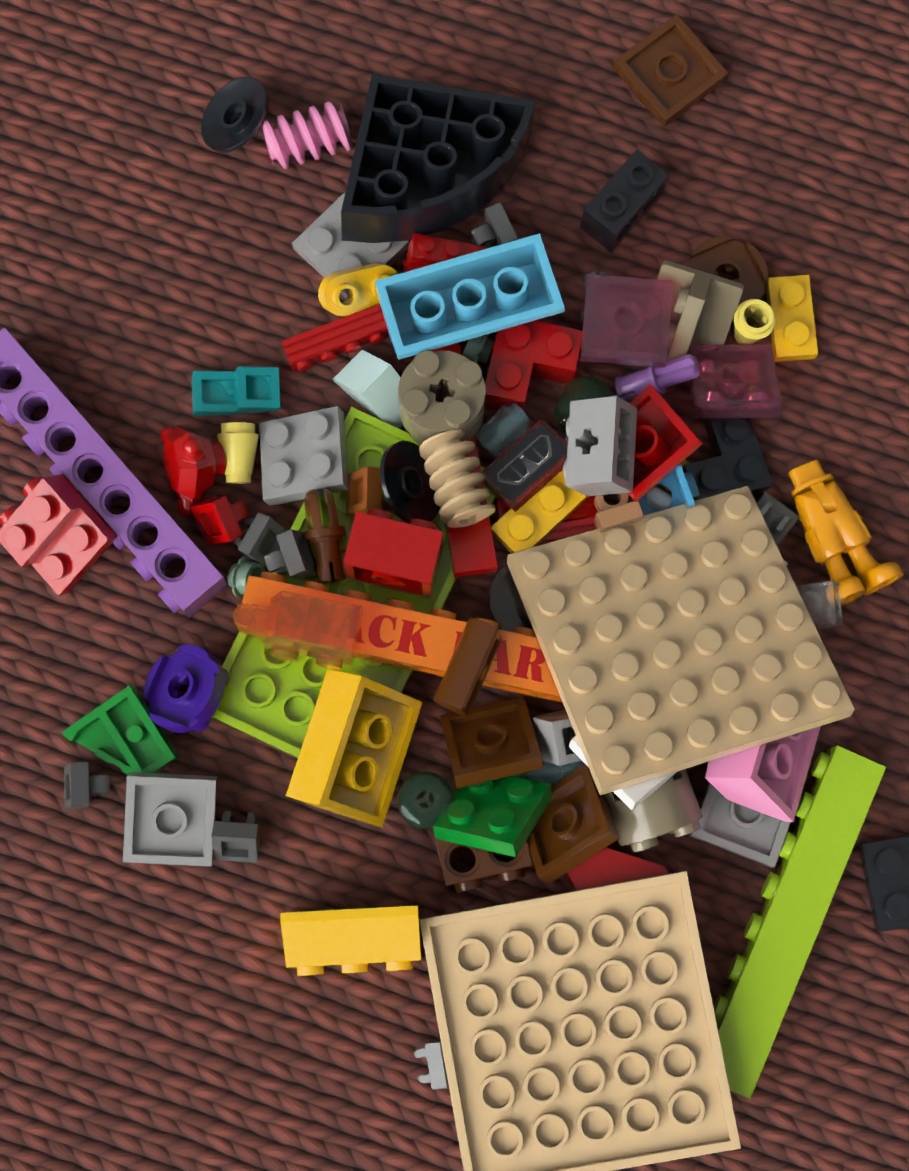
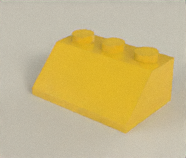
(354, 747)
(351, 939)

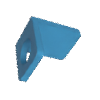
(681, 487)

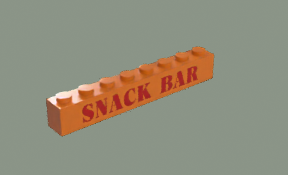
(423, 641)

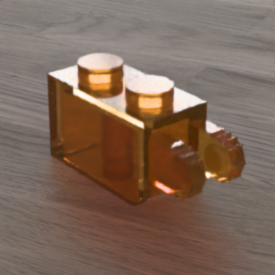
(304, 626)

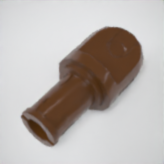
(324, 539)

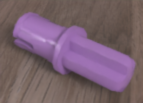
(675, 372)

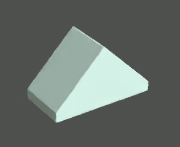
(372, 386)

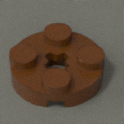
(734, 258)

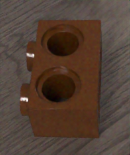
(484, 866)

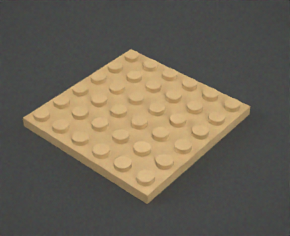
(677, 639)
(580, 1030)

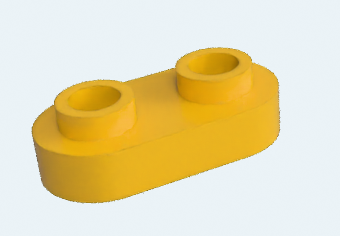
(360, 287)

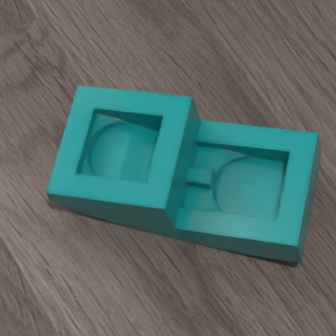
(235, 393)

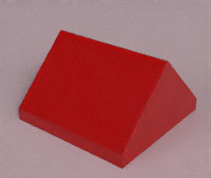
(670, 436)

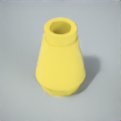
(753, 321)
(240, 448)

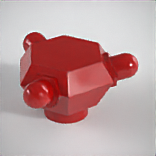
(190, 465)

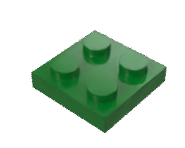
(494, 814)

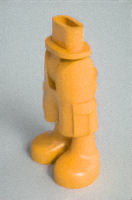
(836, 529)

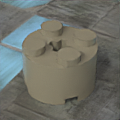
(446, 377)
(667, 810)

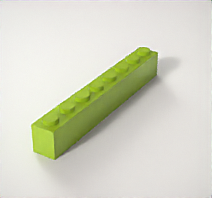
(792, 912)

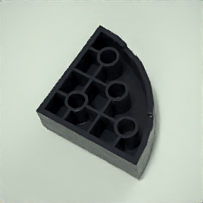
(429, 157)

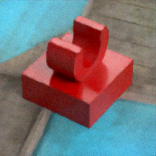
(219, 519)

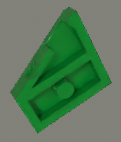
(124, 734)

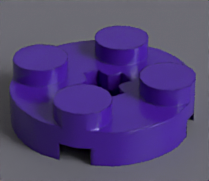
(205, 691)

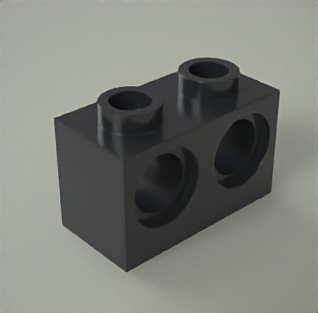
(624, 200)

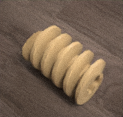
(453, 479)

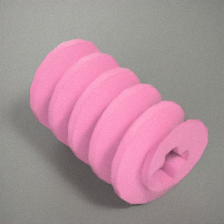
(307, 134)

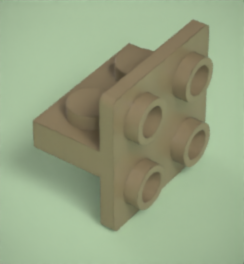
(700, 307)

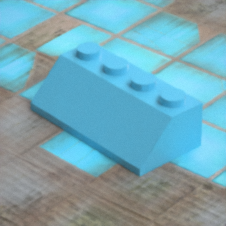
(469, 296)

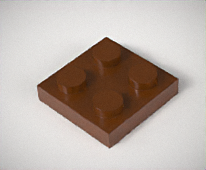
(670, 70)
(491, 742)
(571, 827)

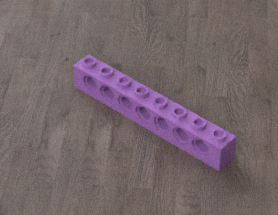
(200, 578)

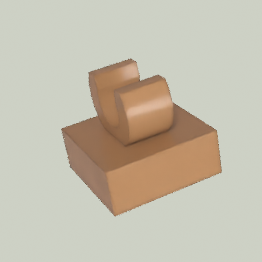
(615, 515)

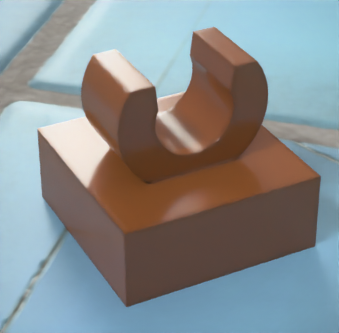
(365, 491)

